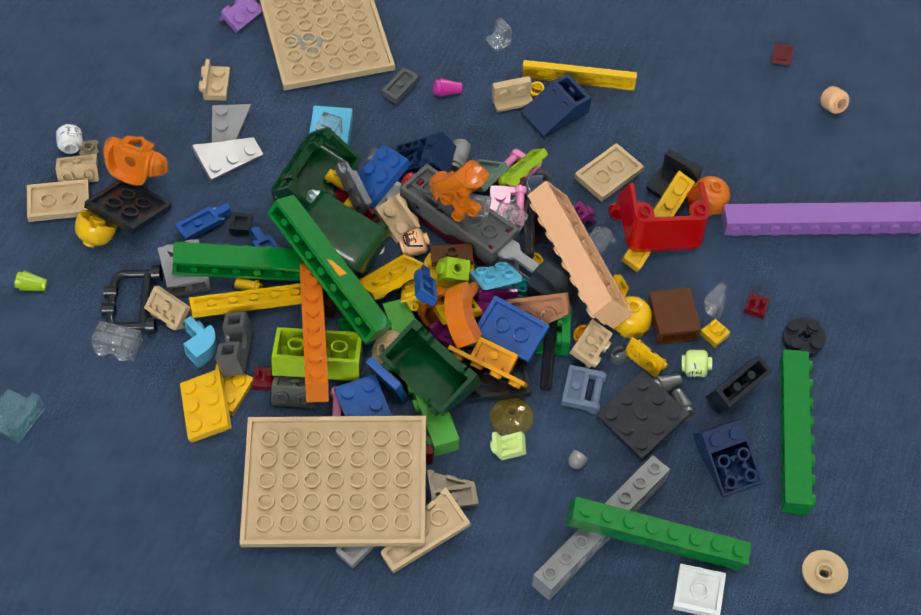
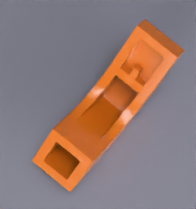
(460, 314)

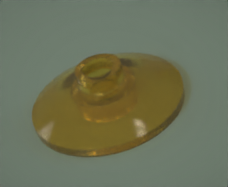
(507, 423)

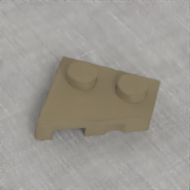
(461, 490)

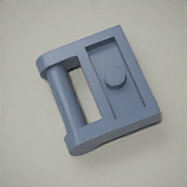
(576, 388)

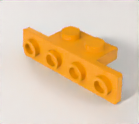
(493, 358)

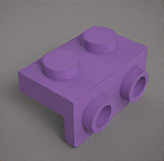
(240, 13)

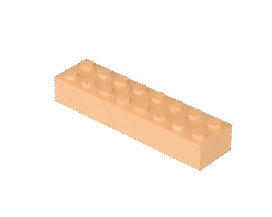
(579, 255)

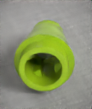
(29, 282)

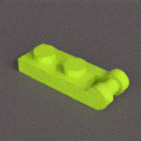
(522, 167)

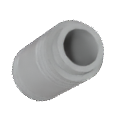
(461, 154)

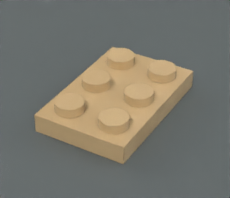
(609, 172)
(56, 199)

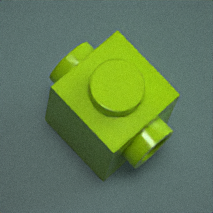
(453, 270)

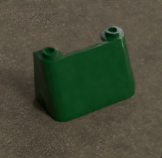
(310, 164)
(350, 233)
(429, 369)

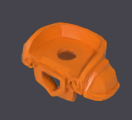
(133, 163)
(455, 188)

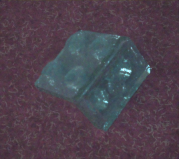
(18, 414)

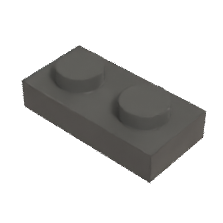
(400, 85)

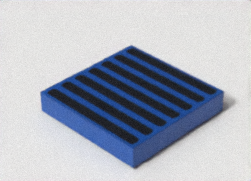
(387, 379)

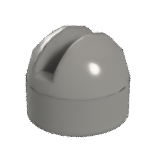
(577, 459)

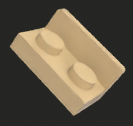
(214, 82)
(511, 94)
(77, 168)
(397, 216)
(167, 308)
(591, 343)

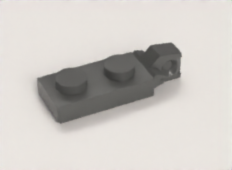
(354, 187)

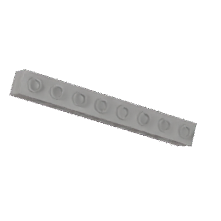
(585, 544)

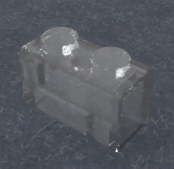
(116, 341)

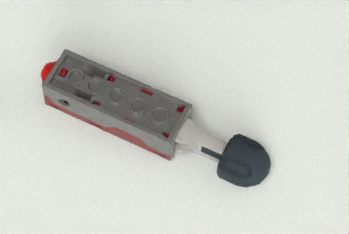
(491, 238)

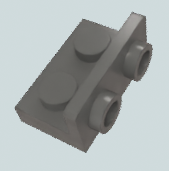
(289, 392)

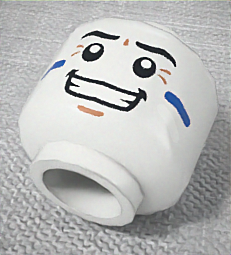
(69, 138)

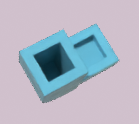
(202, 345)

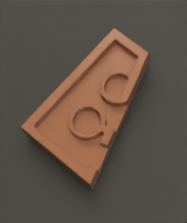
(544, 307)

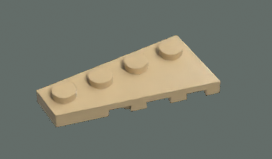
(442, 522)

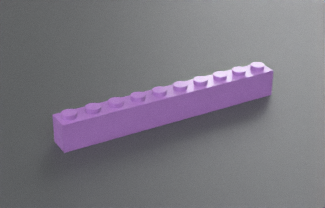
(821, 218)

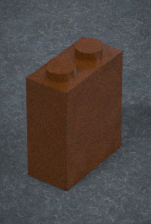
(674, 316)

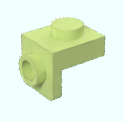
(508, 445)

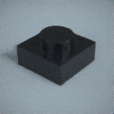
(240, 223)

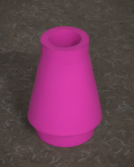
(446, 87)

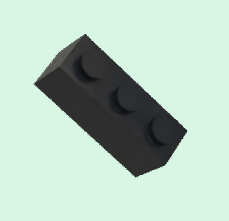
(738, 384)

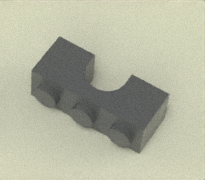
(233, 354)

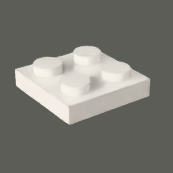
(699, 590)

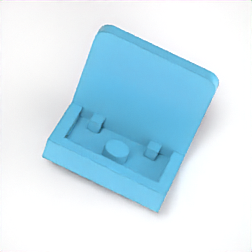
(495, 277)

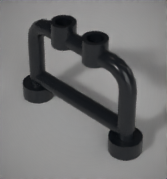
(111, 292)

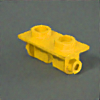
(408, 296)
(645, 358)

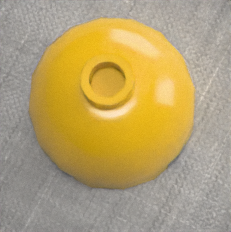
(93, 229)
(638, 322)

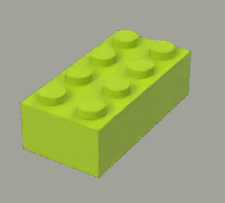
(342, 351)

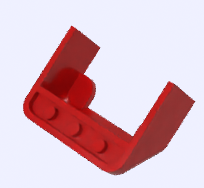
(656, 234)

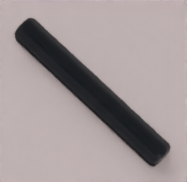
(529, 230)
(548, 358)

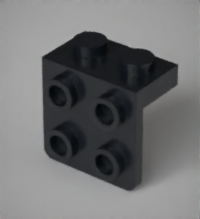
(672, 164)

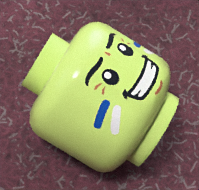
(696, 363)

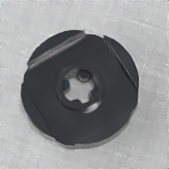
(806, 327)

